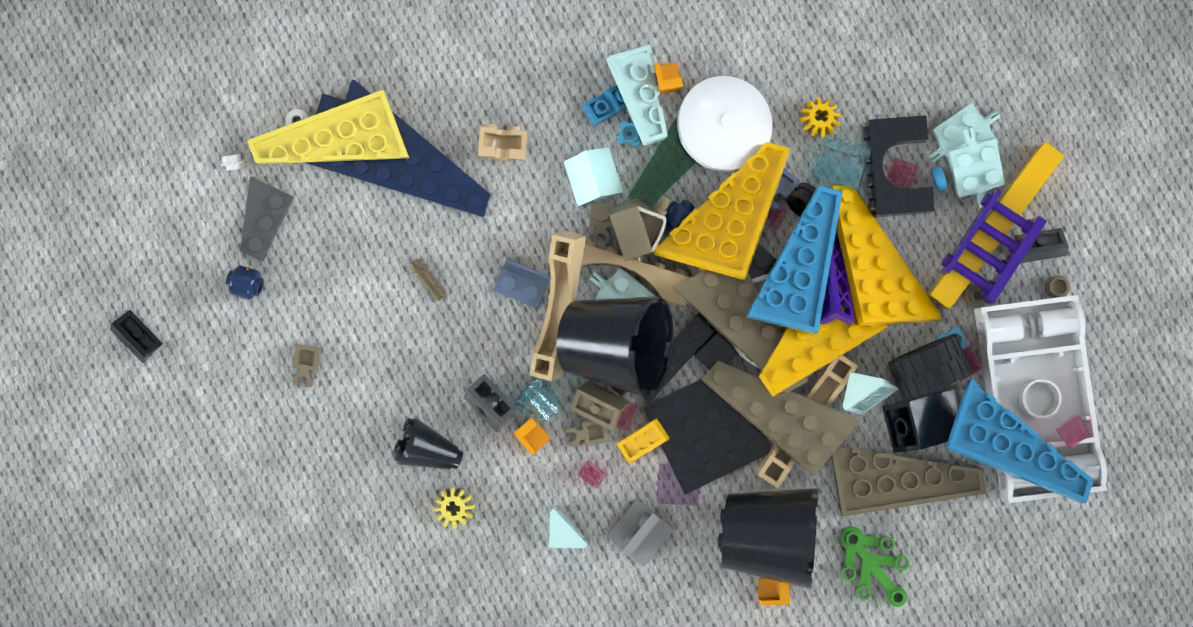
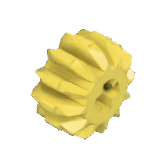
(459, 501)

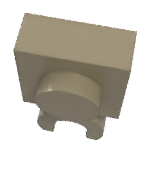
(600, 219)
(306, 360)
(591, 432)

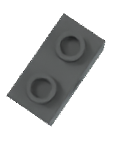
(490, 403)

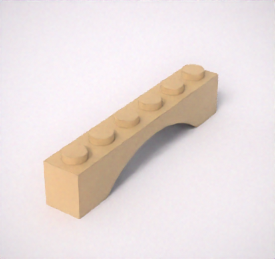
(565, 268)
(654, 275)
(824, 391)

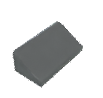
(1047, 245)

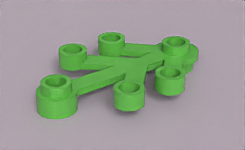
(871, 563)

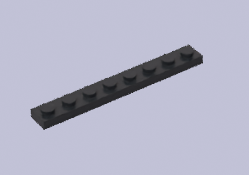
(700, 329)

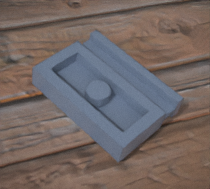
(522, 283)

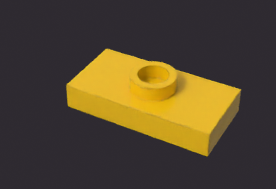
(642, 441)

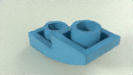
(604, 106)

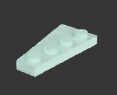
(637, 85)

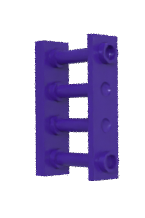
(1016, 247)

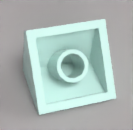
(593, 176)
(866, 392)
(563, 532)

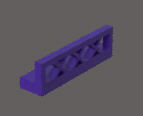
(833, 295)

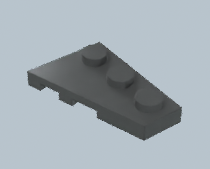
(263, 217)

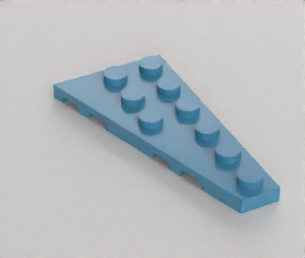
(799, 277)
(1005, 442)

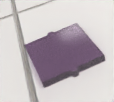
(670, 491)

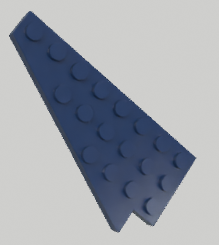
(422, 175)

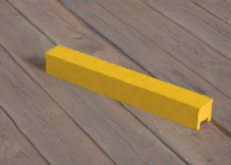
(1016, 198)

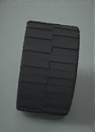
(930, 367)

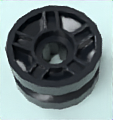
(800, 197)

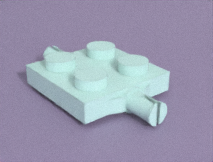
(950, 132)
(975, 166)
(620, 286)

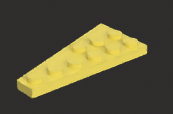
(345, 133)

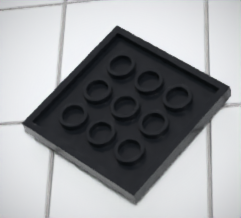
(704, 435)

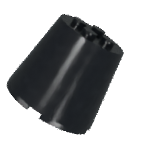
(617, 342)
(770, 534)

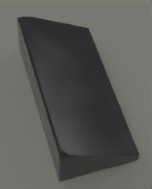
(135, 336)
(715, 349)

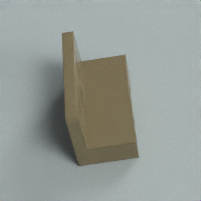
(598, 405)

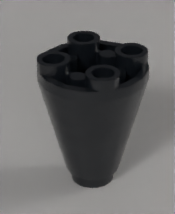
(425, 447)

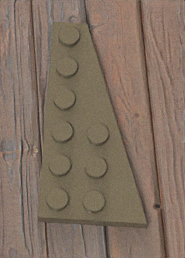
(724, 305)
(793, 422)
(885, 481)

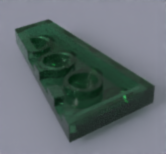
(663, 169)

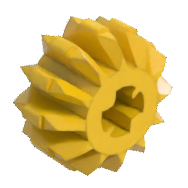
(820, 126)

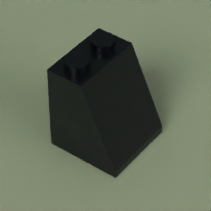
(921, 420)

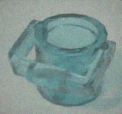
(539, 400)

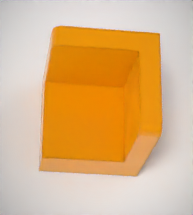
(668, 78)
(532, 436)
(773, 592)

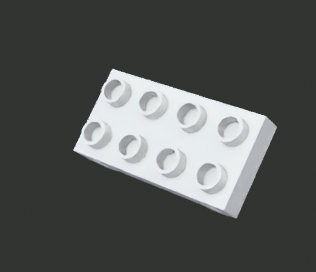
(1041, 373)

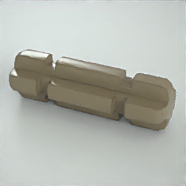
(427, 279)

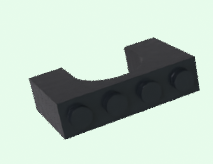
(887, 198)

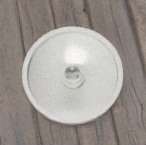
(723, 123)

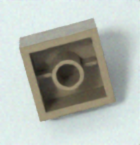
(638, 226)

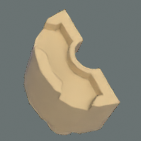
(502, 144)

